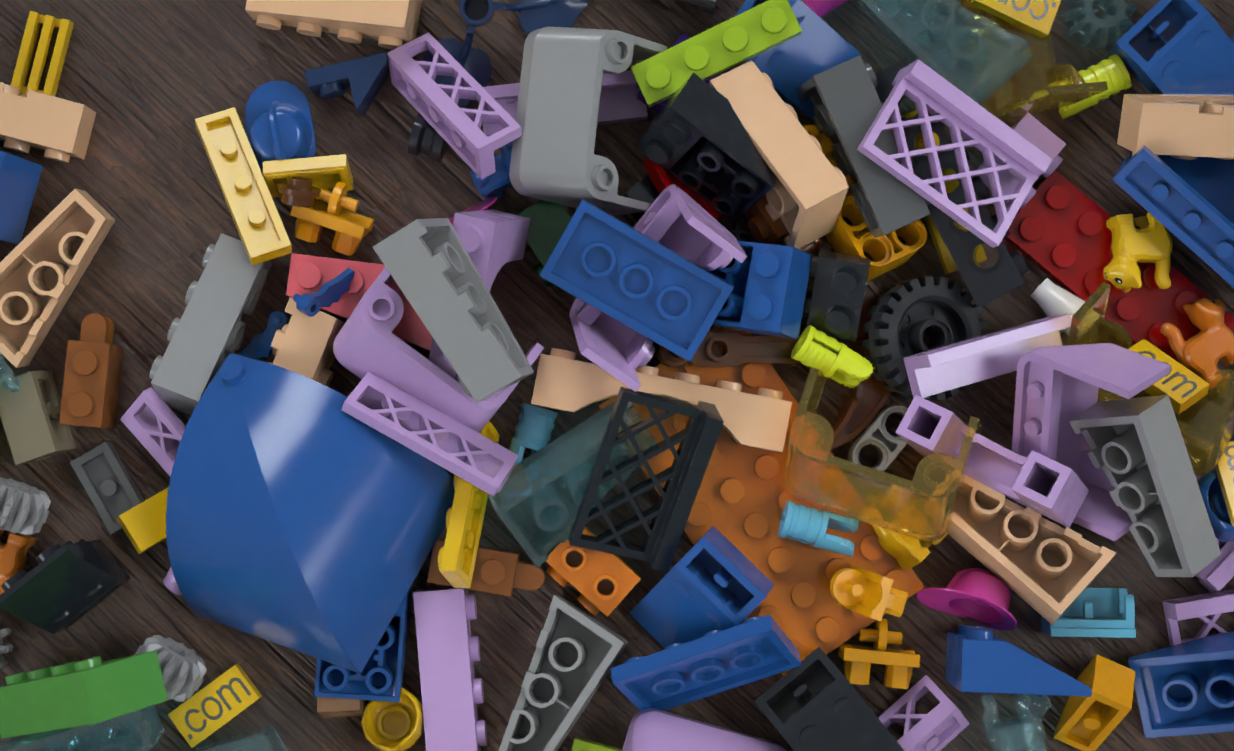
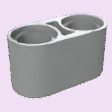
(878, 437)

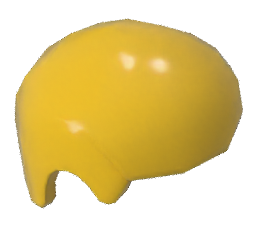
(393, 724)

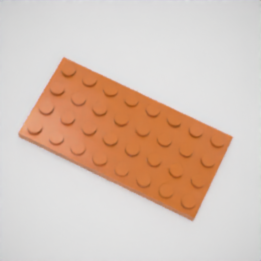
(745, 501)

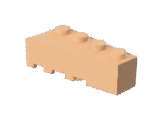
(384, 21)
(1178, 125)
(807, 185)
(307, 344)

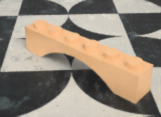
(748, 418)

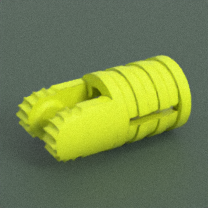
(1109, 70)
(831, 358)

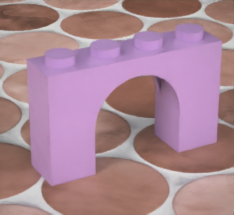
(490, 241)
(1029, 481)

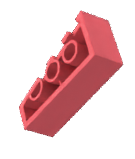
(310, 273)

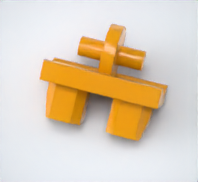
(349, 226)
(867, 593)
(897, 662)

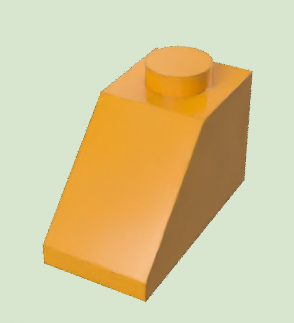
(1092, 719)

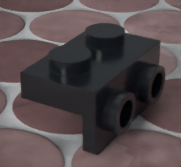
(837, 293)

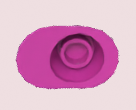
(975, 596)

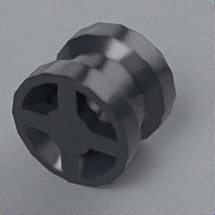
(426, 140)

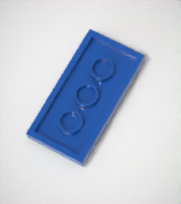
(636, 280)
(707, 665)

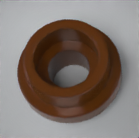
(298, 191)

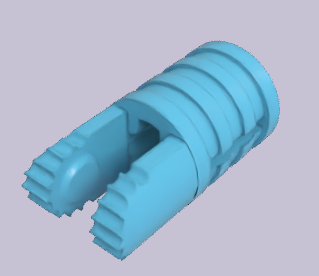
(532, 429)
(810, 527)

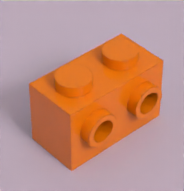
(597, 575)

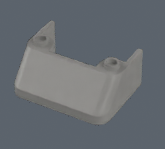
(560, 116)

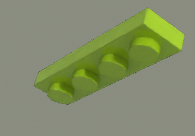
(716, 49)

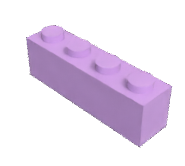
(447, 669)

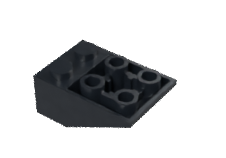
(707, 149)
(63, 585)
(822, 711)

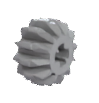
(22, 507)
(179, 666)

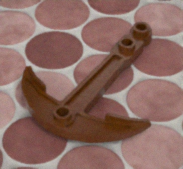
(855, 411)

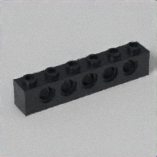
(982, 282)

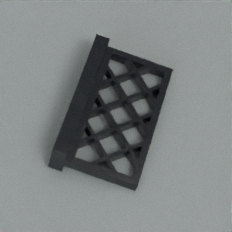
(681, 479)

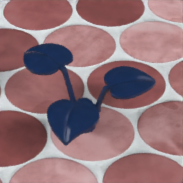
(478, 13)

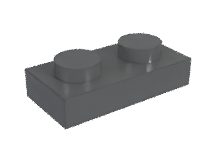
(107, 484)

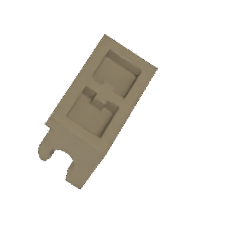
(33, 418)

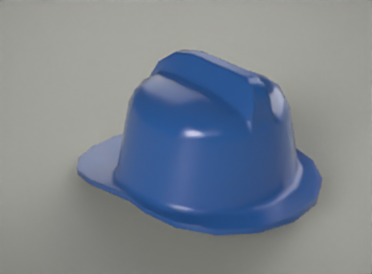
(279, 123)

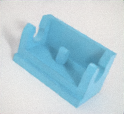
(1096, 614)

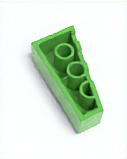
(79, 693)

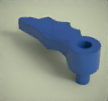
(329, 293)
(261, 343)

